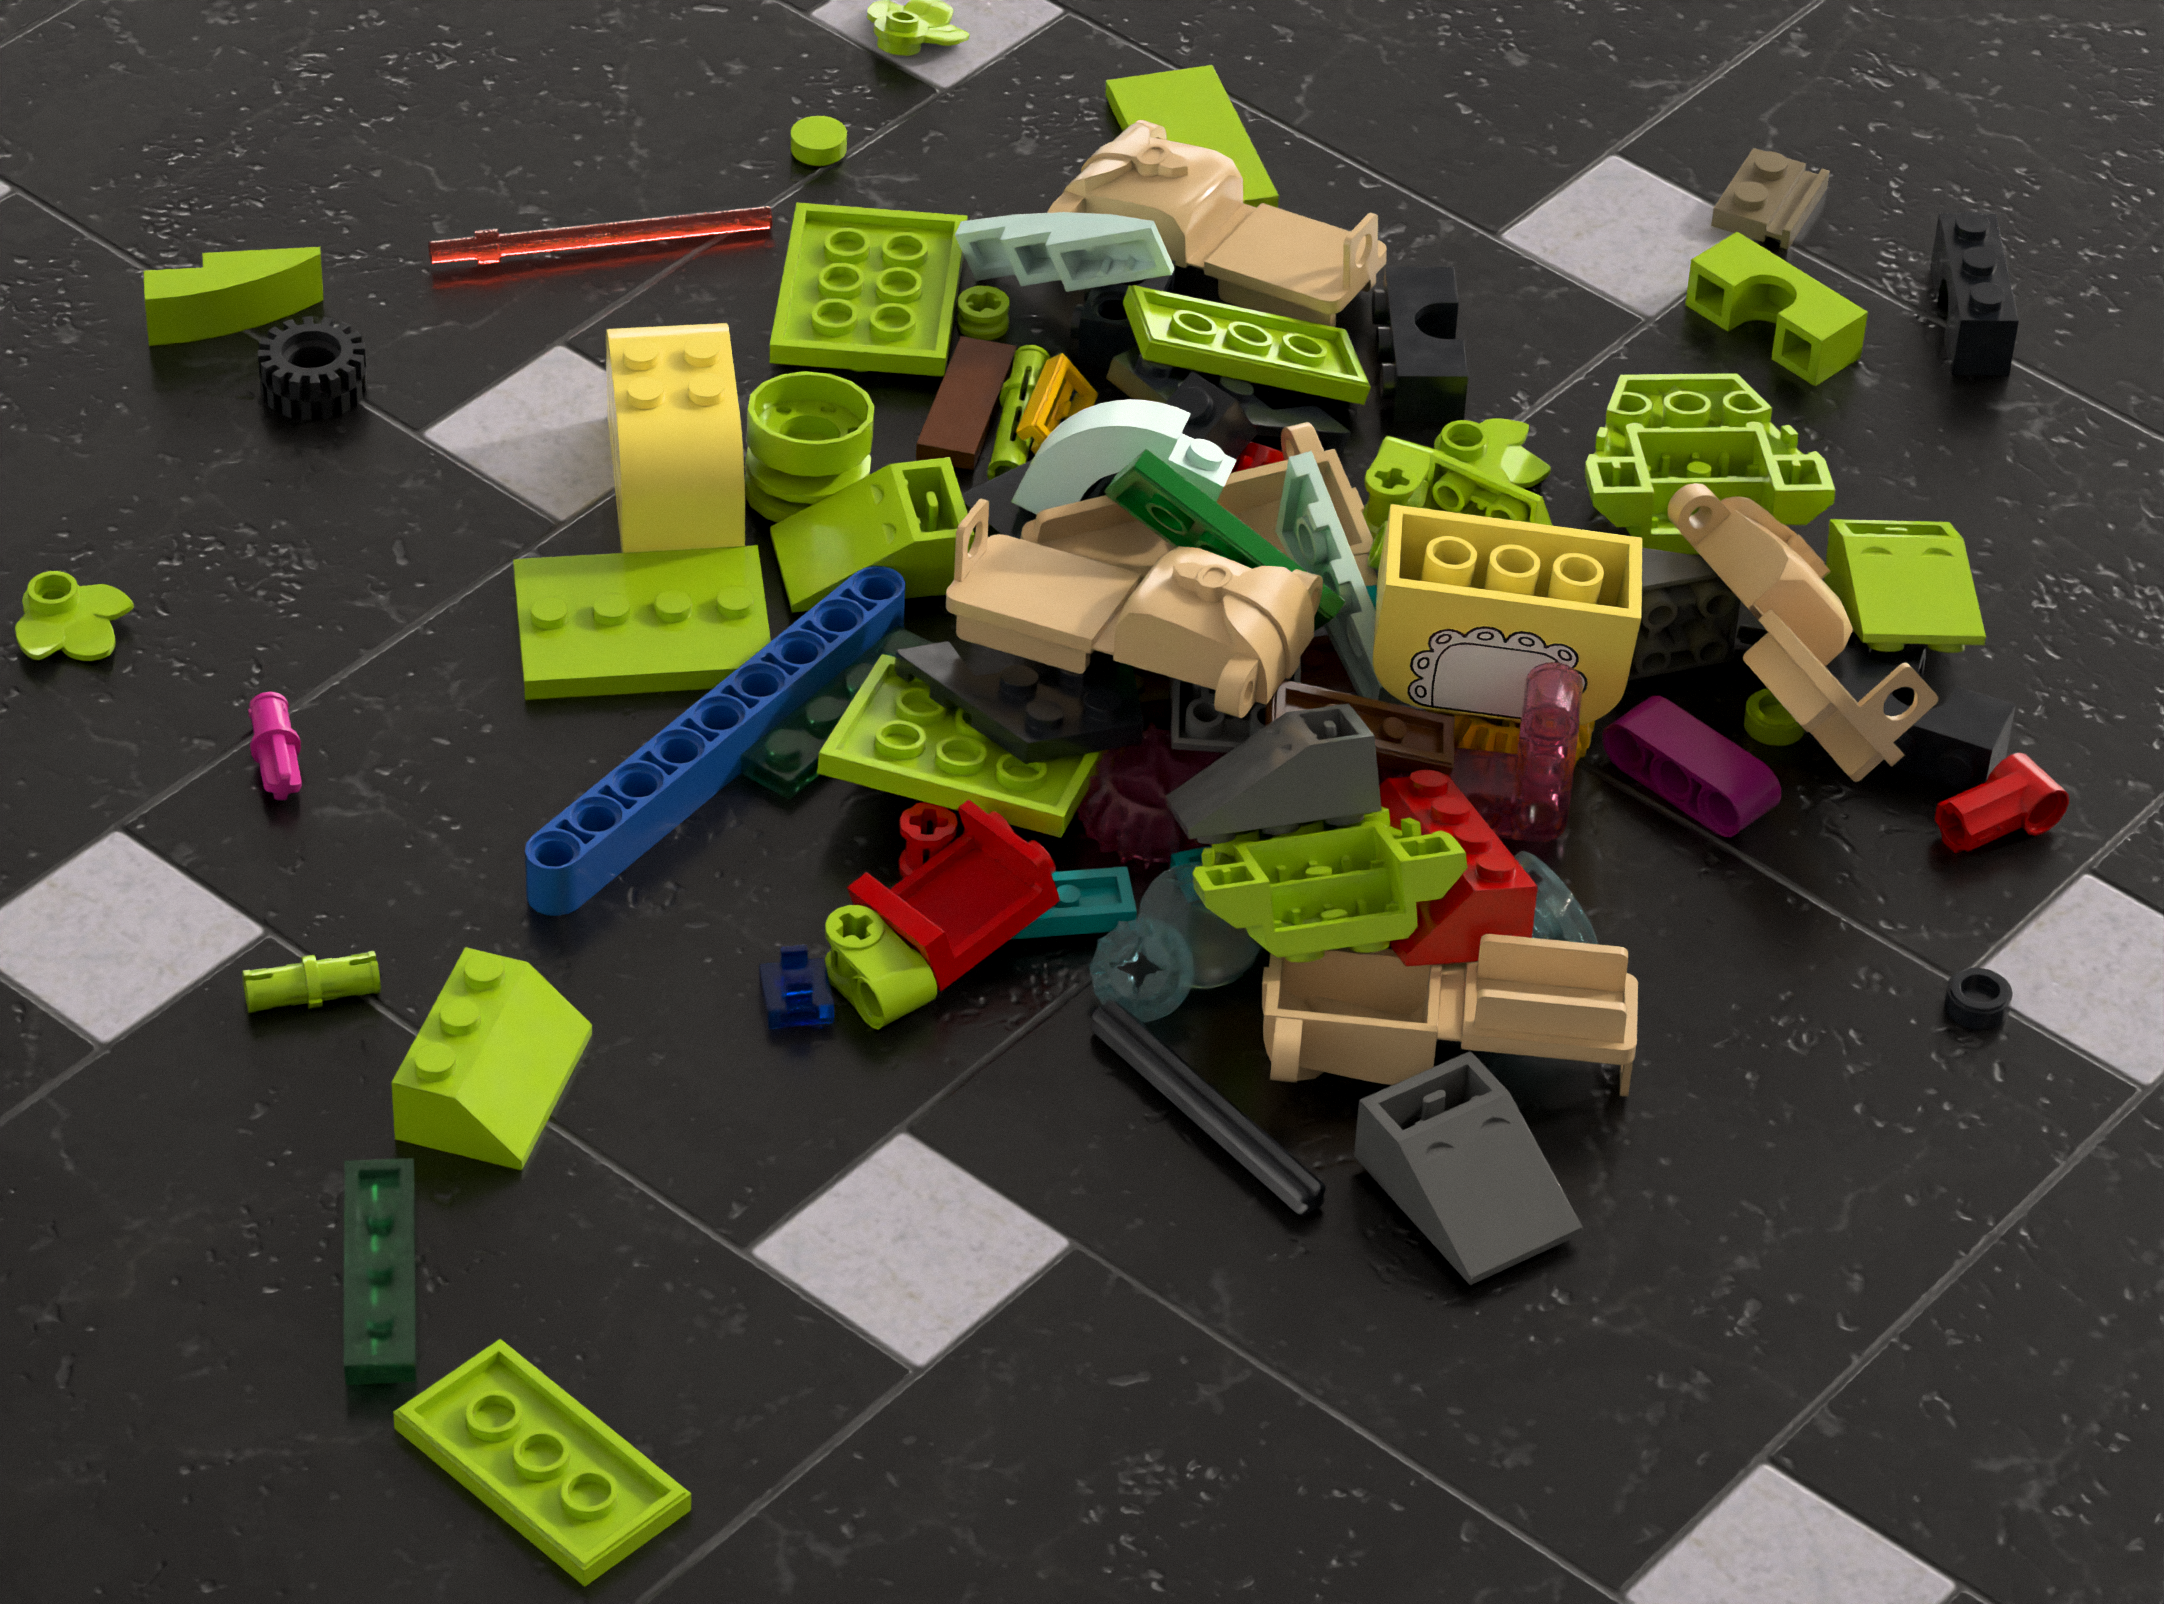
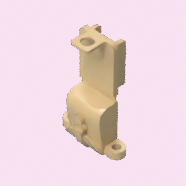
(1258, 254)
(1113, 536)
(1185, 620)
(1805, 624)
(1382, 1020)

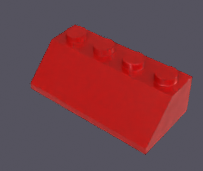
(1486, 899)

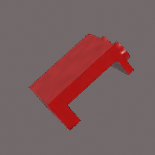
(966, 895)

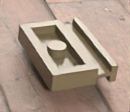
(1769, 198)

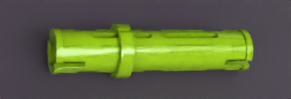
(1024, 376)

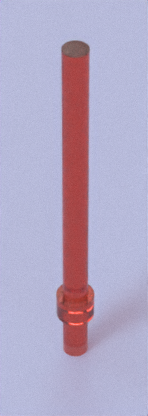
(490, 246)

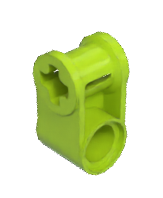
(1394, 478)
(875, 966)

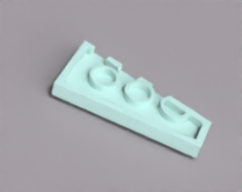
(1319, 545)

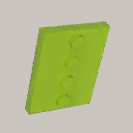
(868, 290)
(638, 620)
(930, 753)

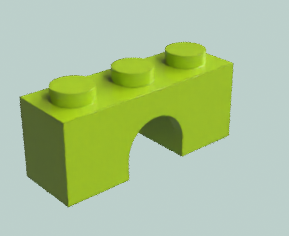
(1744, 282)

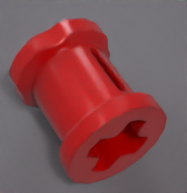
(914, 829)

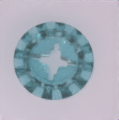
(1160, 991)

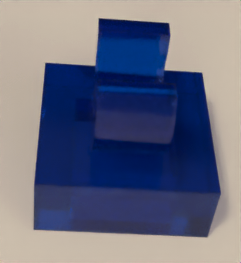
(796, 989)

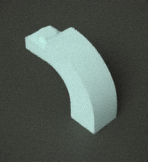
(1106, 440)

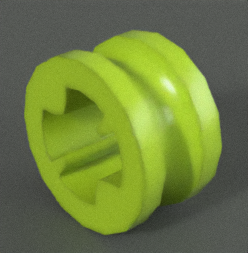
(983, 312)

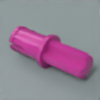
(275, 744)

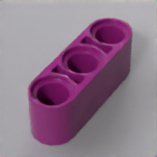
(1691, 766)

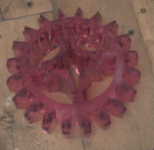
(1129, 803)

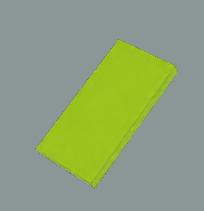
(1196, 113)
(1245, 344)
(542, 1462)

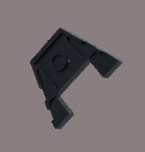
(1159, 381)
(1035, 709)

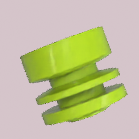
(805, 441)

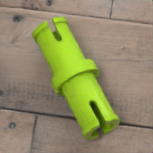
(311, 981)

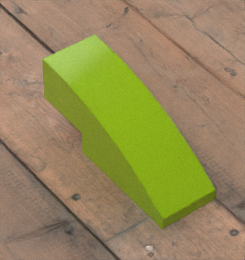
(230, 293)

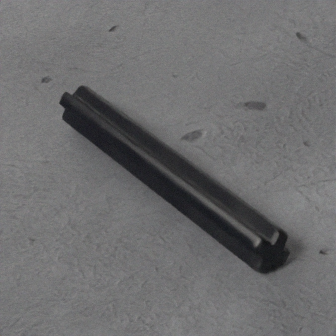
(1208, 1108)

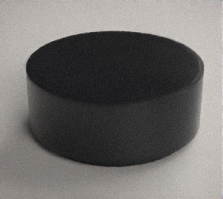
(1978, 998)

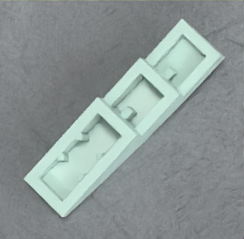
(1064, 246)

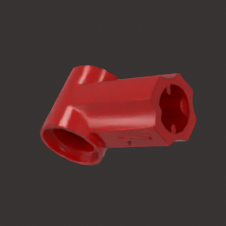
(2011, 798)

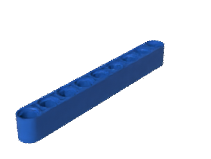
(704, 745)

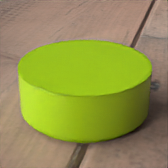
(818, 140)
(1770, 721)

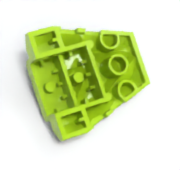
(1704, 432)
(1328, 883)

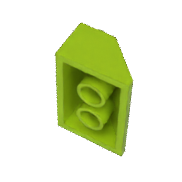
(488, 1062)

